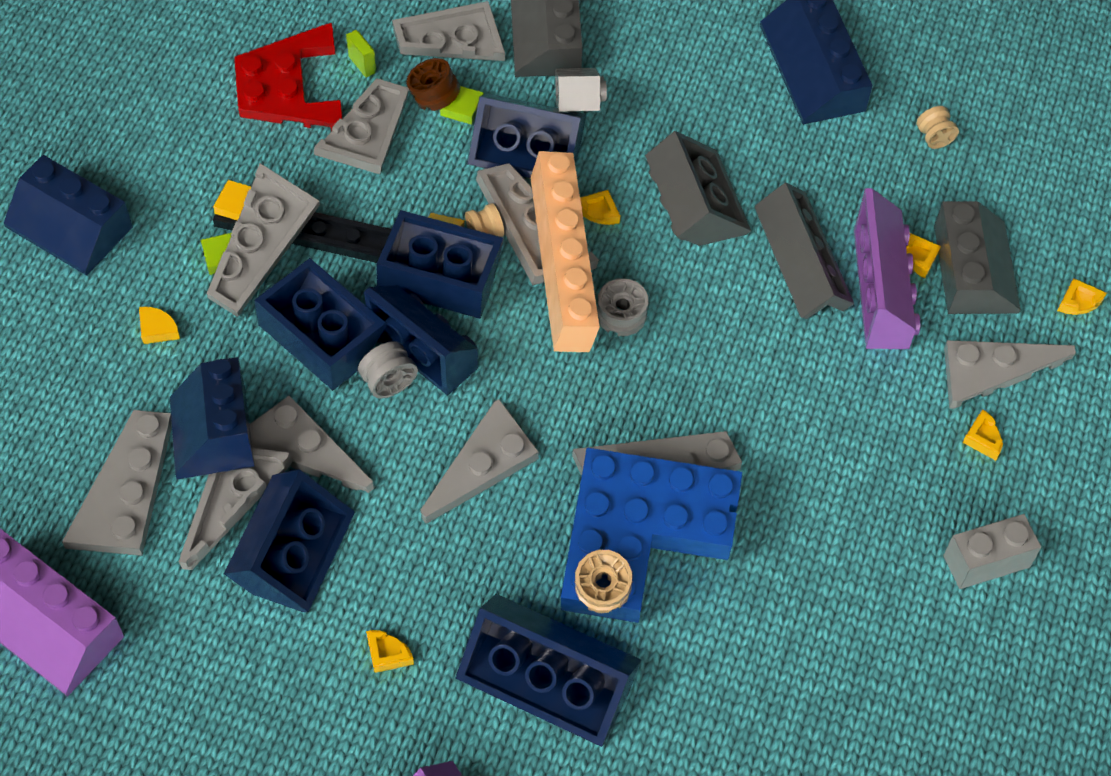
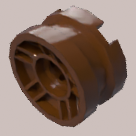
(433, 84)

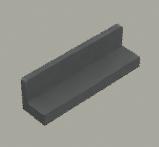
(802, 251)

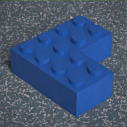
(645, 504)

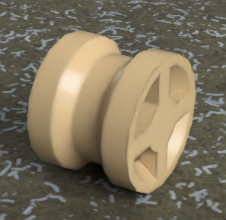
(937, 127)
(486, 220)

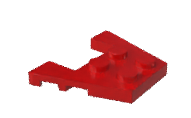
(272, 80)

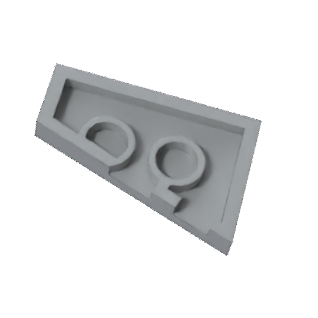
(451, 33)
(368, 129)

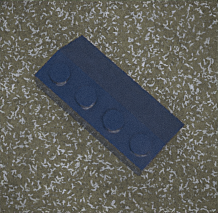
(817, 60)
(547, 669)

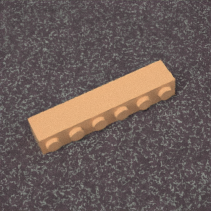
(564, 253)

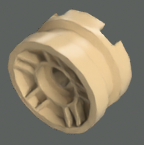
(591, 570)

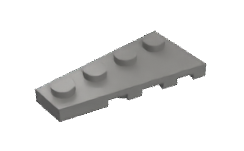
(515, 204)
(265, 230)
(702, 449)
(124, 493)

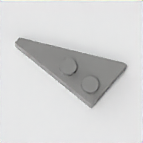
(986, 366)
(312, 451)
(488, 457)
(226, 501)

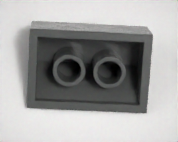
(545, 36)
(696, 191)
(975, 260)

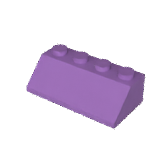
(885, 274)
(50, 619)

